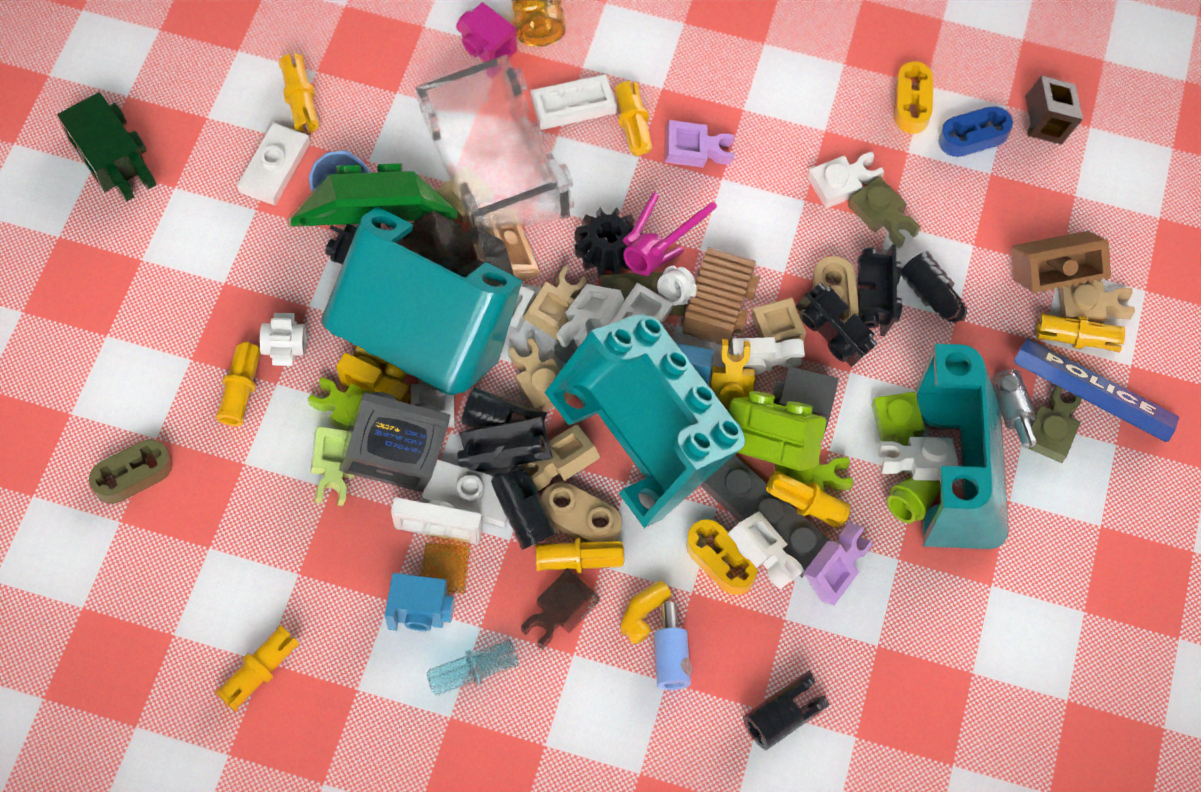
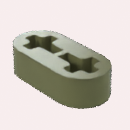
(130, 471)

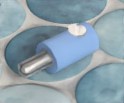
(672, 651)

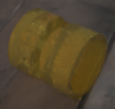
(539, 21)

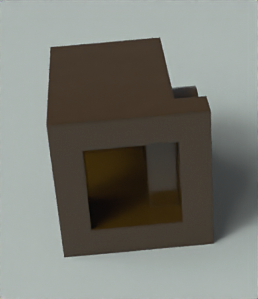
(1053, 110)

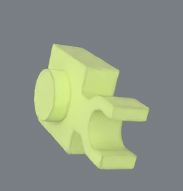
(326, 460)

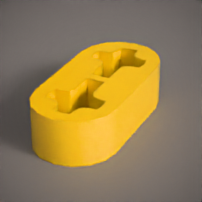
(921, 97)
(714, 563)

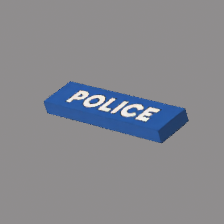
(1097, 390)

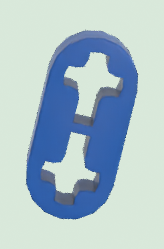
(976, 134)

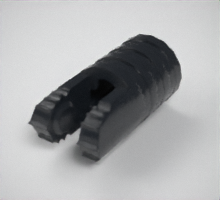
(934, 287)
(488, 409)
(522, 506)
(781, 715)

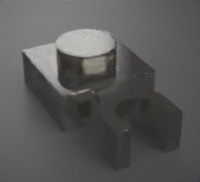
(564, 604)

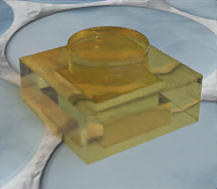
(447, 563)

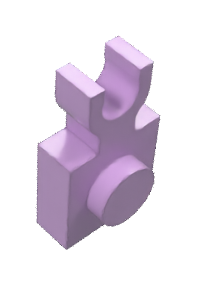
(691, 145)
(834, 564)

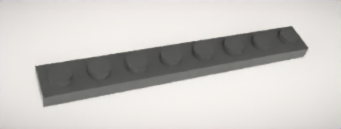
(745, 494)

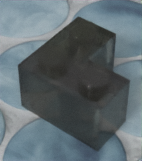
(457, 251)

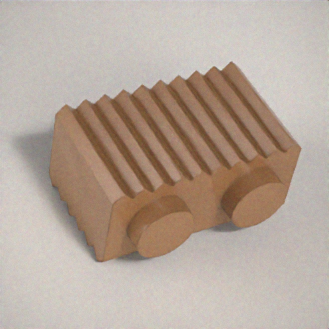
(1061, 261)
(720, 296)

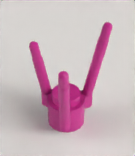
(647, 251)

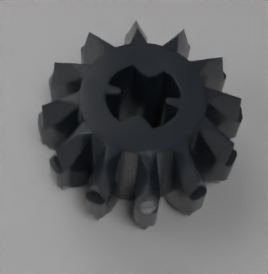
(593, 241)

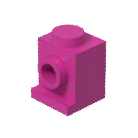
(487, 33)

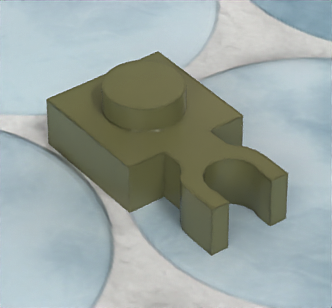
(882, 207)
(1055, 428)

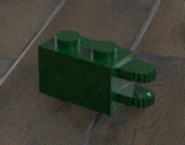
(105, 144)

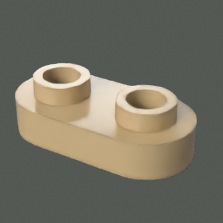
(841, 270)
(578, 516)

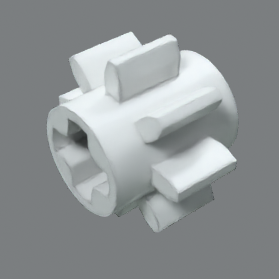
(283, 339)

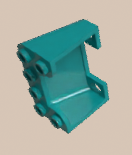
(418, 311)
(960, 395)
(653, 408)

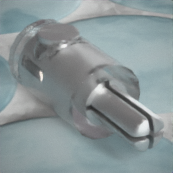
(1015, 404)

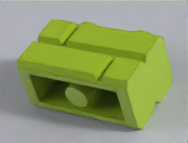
(778, 432)

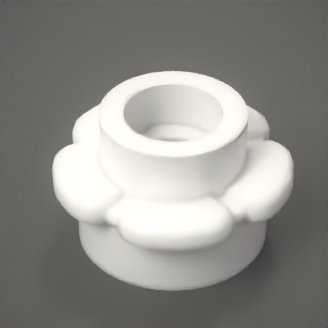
(677, 285)

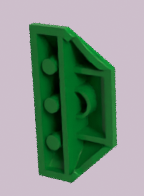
(352, 194)

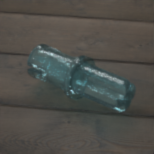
(471, 668)

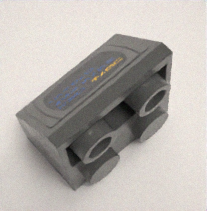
(394, 441)

